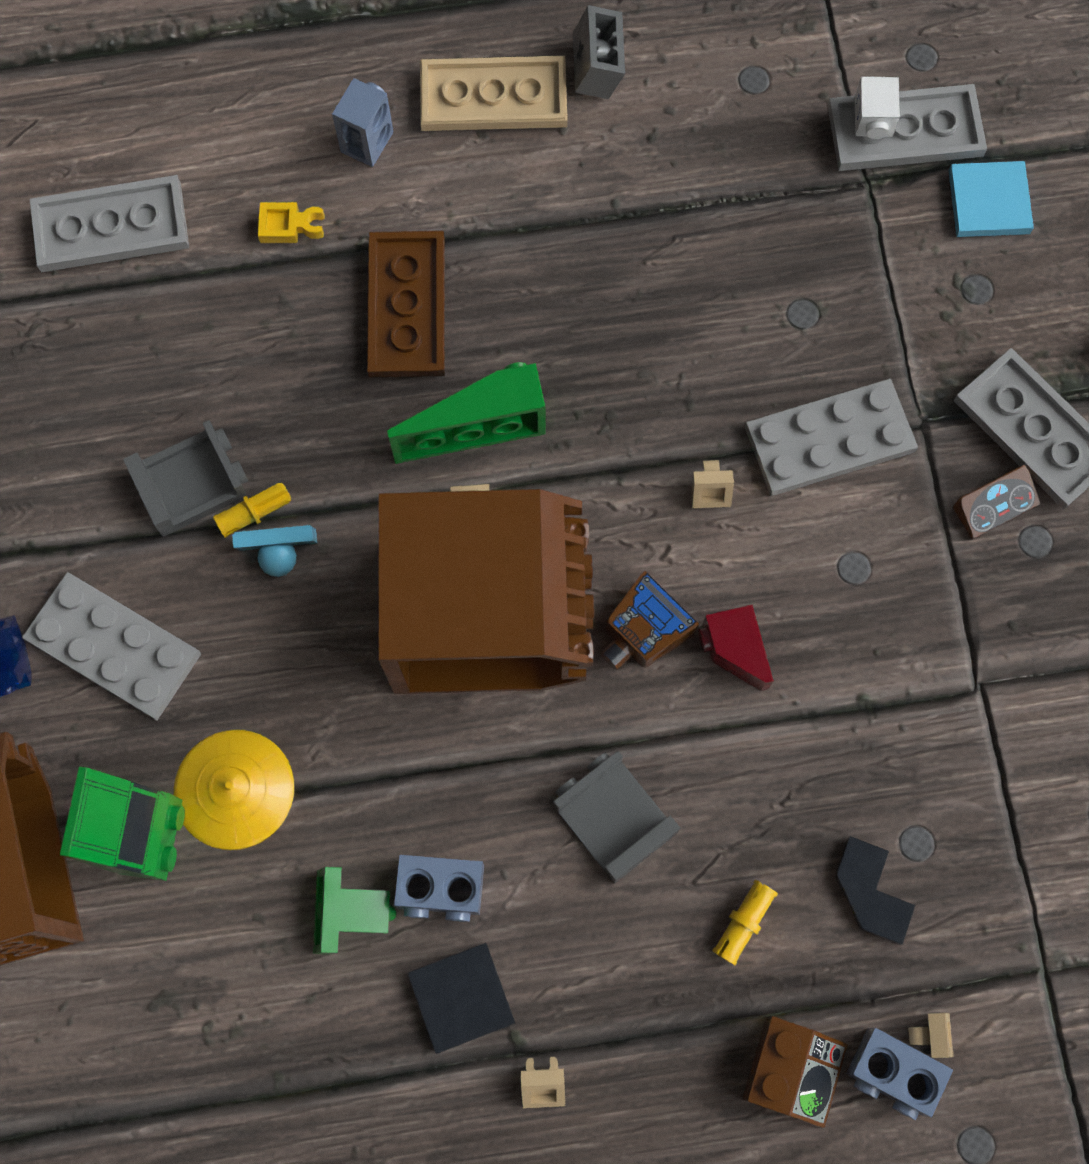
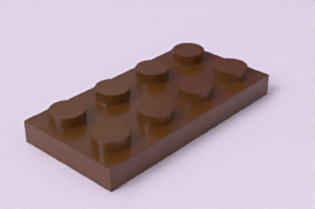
(406, 304)

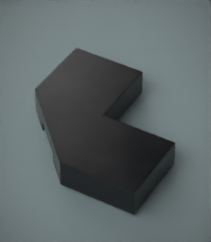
(872, 909)

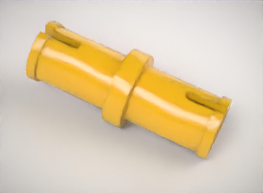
(745, 922)

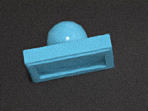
(275, 546)

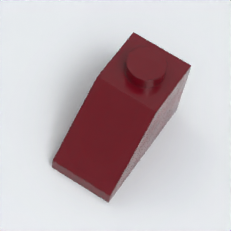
(737, 645)

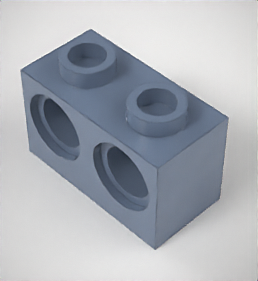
(363, 121)
(441, 875)
(901, 1065)

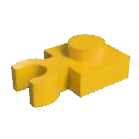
(282, 222)

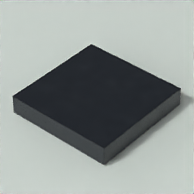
(461, 998)

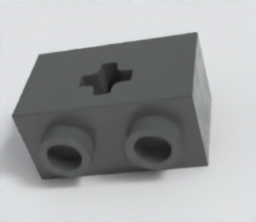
(598, 52)

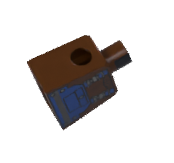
(646, 625)

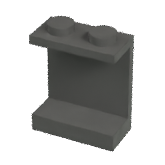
(614, 816)

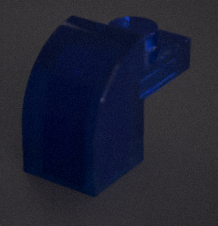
(14, 660)

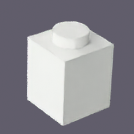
(877, 107)

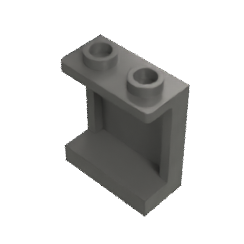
(188, 480)

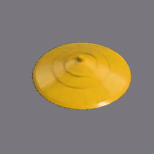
(234, 789)

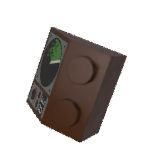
(795, 1071)

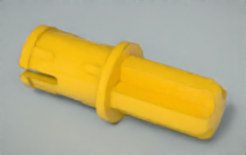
(252, 509)

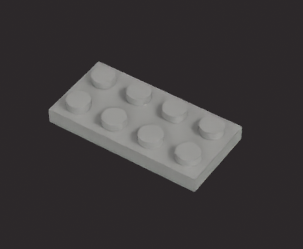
(931, 128)
(109, 223)
(1031, 425)
(830, 437)
(112, 645)

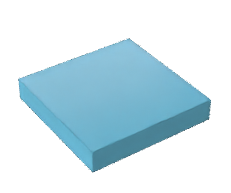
(990, 199)

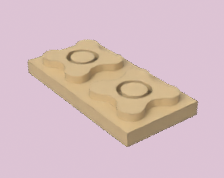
(493, 93)

